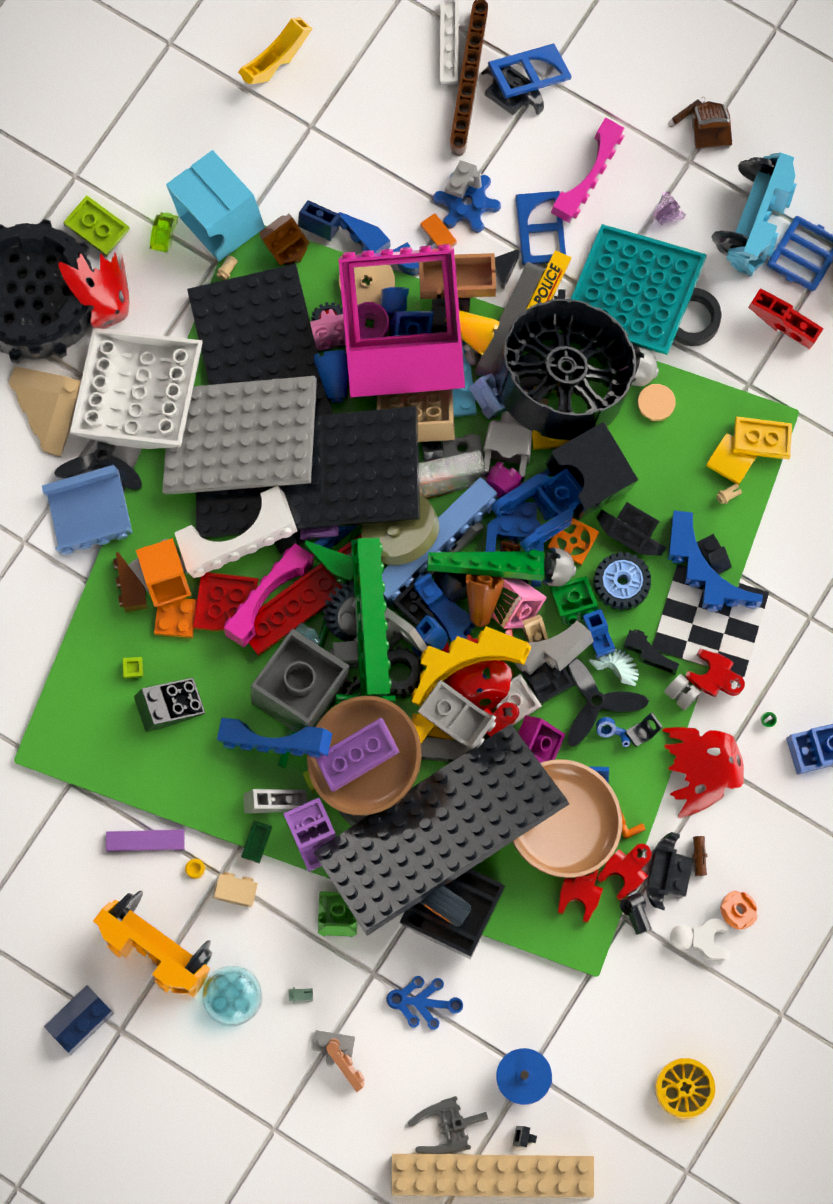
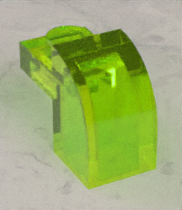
(162, 231)

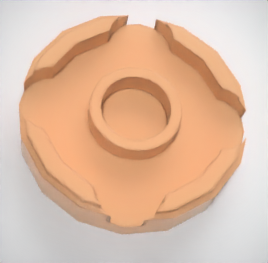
(656, 402)

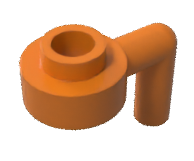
(627, 833)

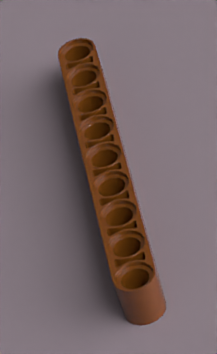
(465, 84)

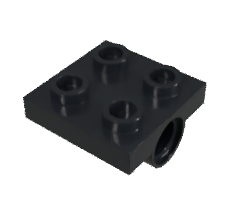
(548, 682)

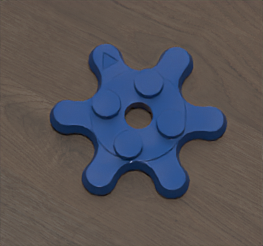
(472, 212)

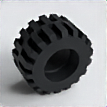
(413, 662)

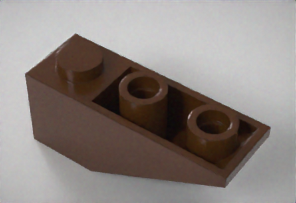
(132, 590)

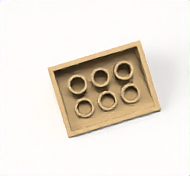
(434, 412)

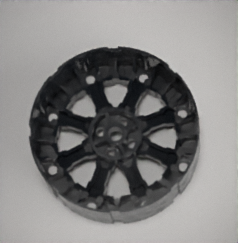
(582, 325)

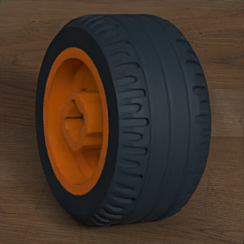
(447, 905)

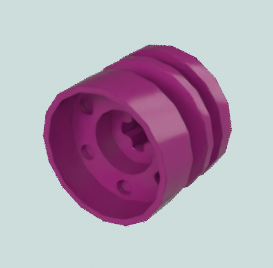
(376, 313)

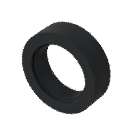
(700, 338)

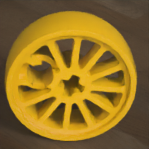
(663, 1100)

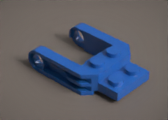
(556, 494)
(514, 524)

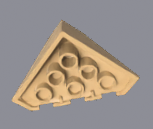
(48, 404)

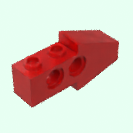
(783, 317)

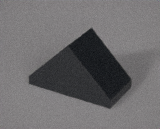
(505, 265)

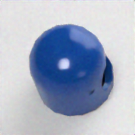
(394, 299)

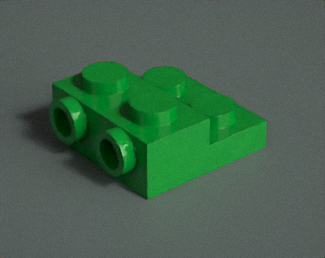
(574, 600)

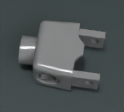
(507, 442)

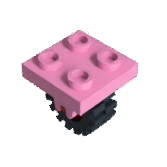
(328, 326)

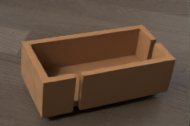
(474, 276)

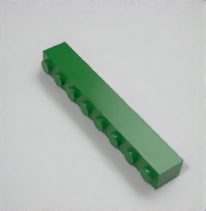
(371, 616)

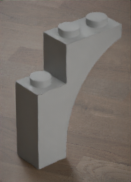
(557, 650)

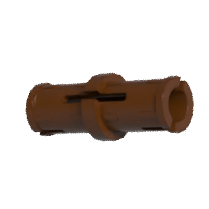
(699, 855)

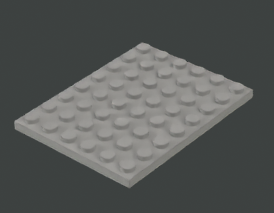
(245, 437)

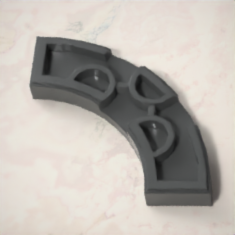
(463, 542)

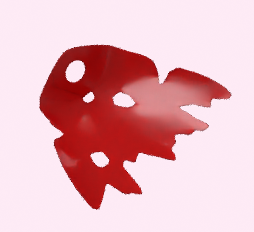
(104, 294)
(471, 678)
(704, 768)

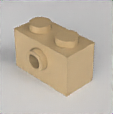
(235, 890)

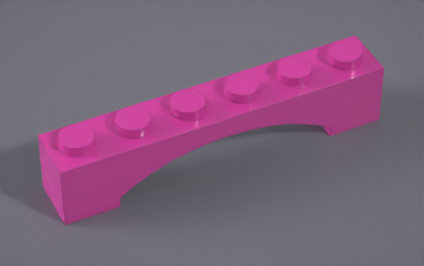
(568, 203)
(294, 563)

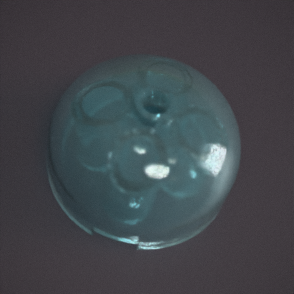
(242, 1005)

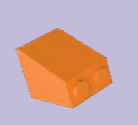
(163, 572)

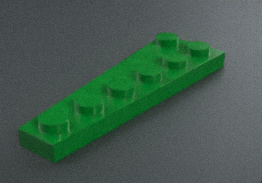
(513, 564)

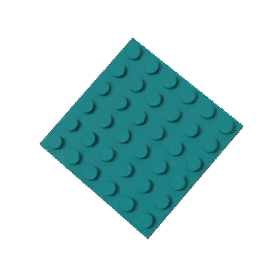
(640, 284)

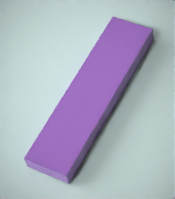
(145, 840)

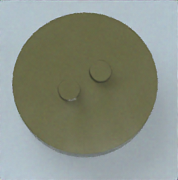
(405, 539)

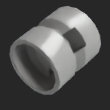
(679, 685)

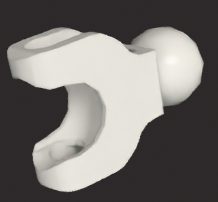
(701, 939)

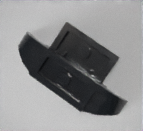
(514, 80)
(632, 529)
(667, 871)

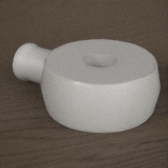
(471, 355)

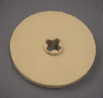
(381, 277)

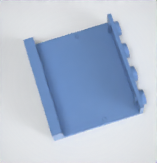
(88, 509)

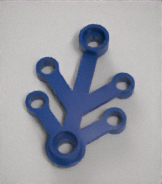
(421, 1002)

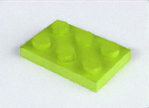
(96, 225)

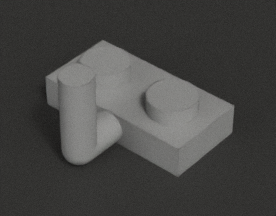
(463, 177)
(321, 1041)

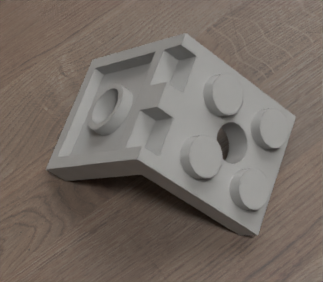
(398, 629)

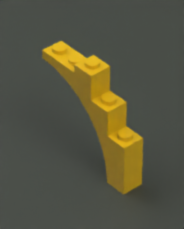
(490, 646)

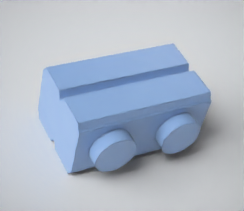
(486, 395)

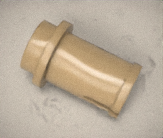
(225, 270)
(728, 494)

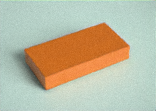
(437, 231)

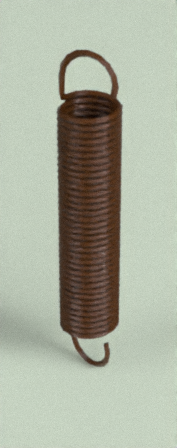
(685, 112)

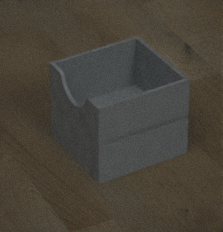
(299, 683)

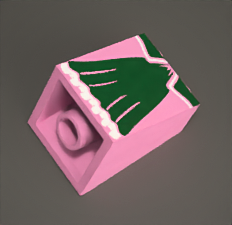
(517, 603)

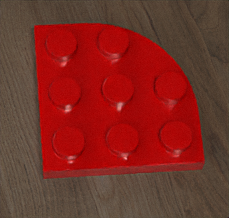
(219, 599)

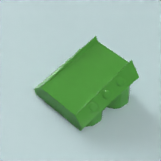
(335, 916)

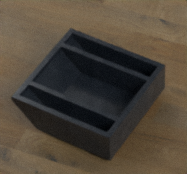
(476, 890)

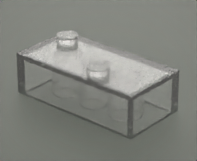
(450, 473)

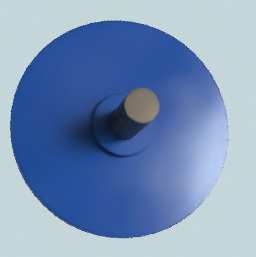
(524, 1076)

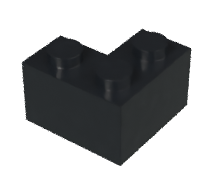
(411, 606)

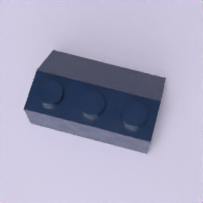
(78, 1020)

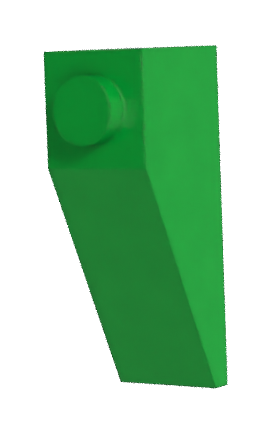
(337, 564)

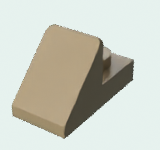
(534, 629)

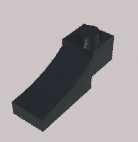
(637, 642)

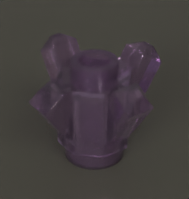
(668, 209)

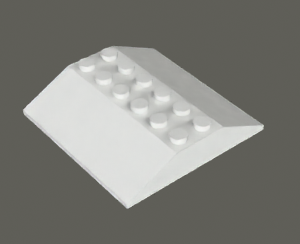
(136, 389)

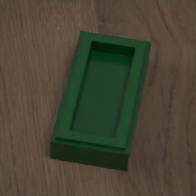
(256, 842)

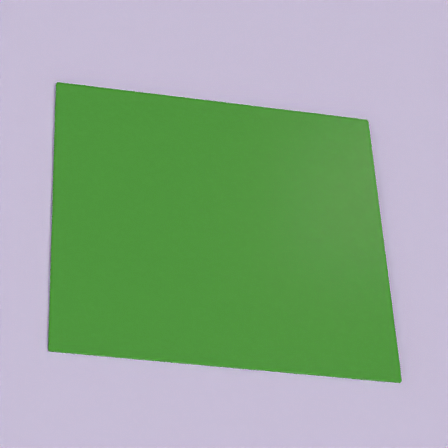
(94, 737)

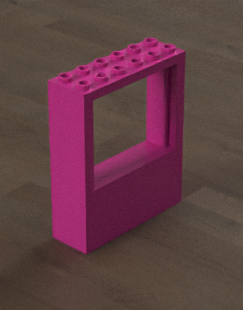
(402, 361)

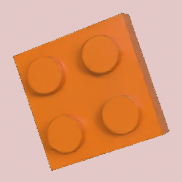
(176, 618)

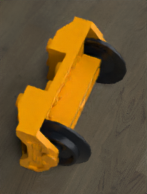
(176, 967)

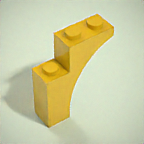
(278, 52)

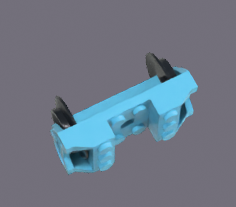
(771, 191)

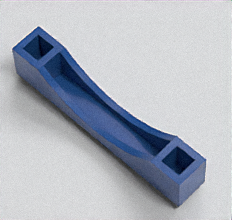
(308, 741)

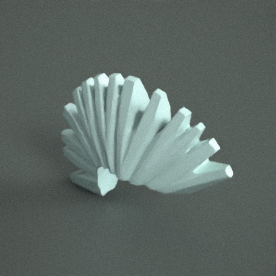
(619, 665)

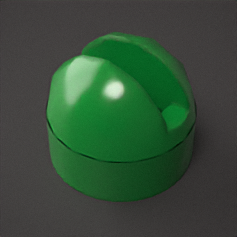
(770, 723)

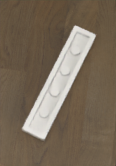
(449, 41)

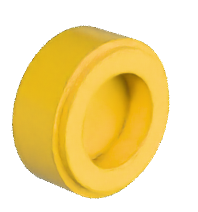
(195, 868)

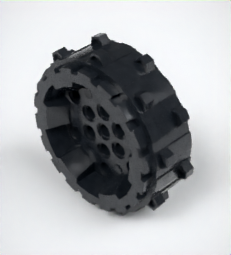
(69, 318)

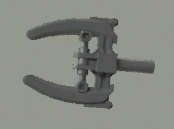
(456, 1124)

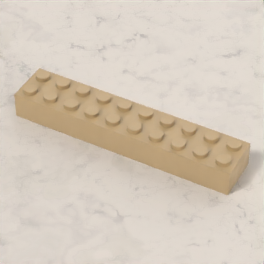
(493, 1175)

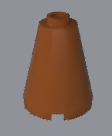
(482, 597)

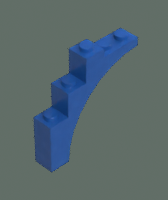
(699, 573)
(453, 620)

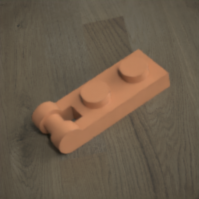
(345, 1063)

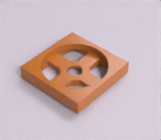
(593, 533)

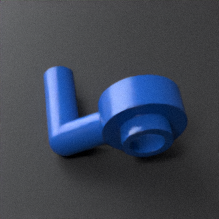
(611, 729)

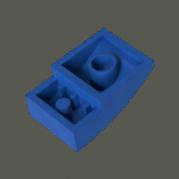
(812, 749)

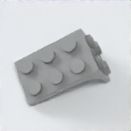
(456, 716)

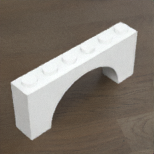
(271, 525)

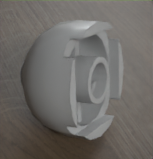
(645, 367)
(558, 567)

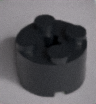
(452, 585)

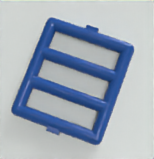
(781, 250)

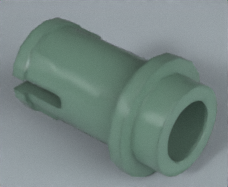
(300, 994)

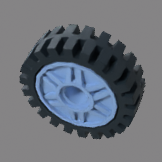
(619, 595)

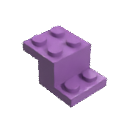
(310, 830)

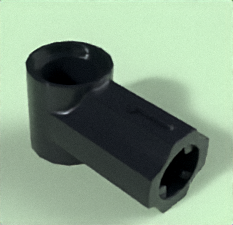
(634, 908)

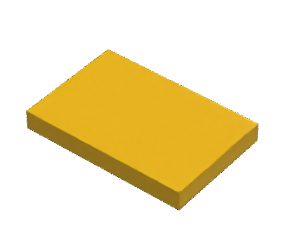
(762, 438)

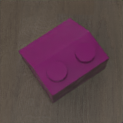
(541, 738)

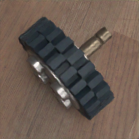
(341, 613)

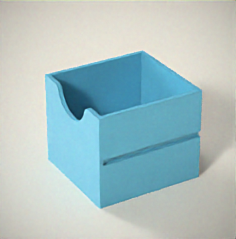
(215, 205)

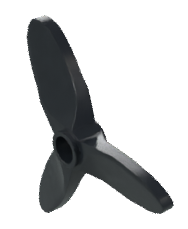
(90, 462)
(613, 701)

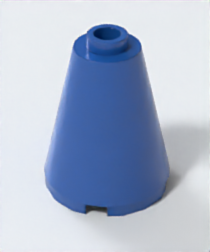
(333, 374)

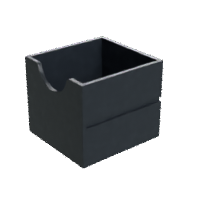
(596, 465)

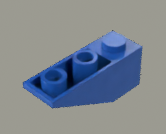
(364, 233)

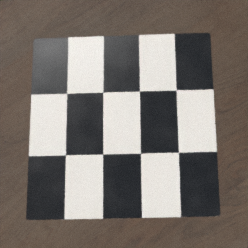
(689, 627)

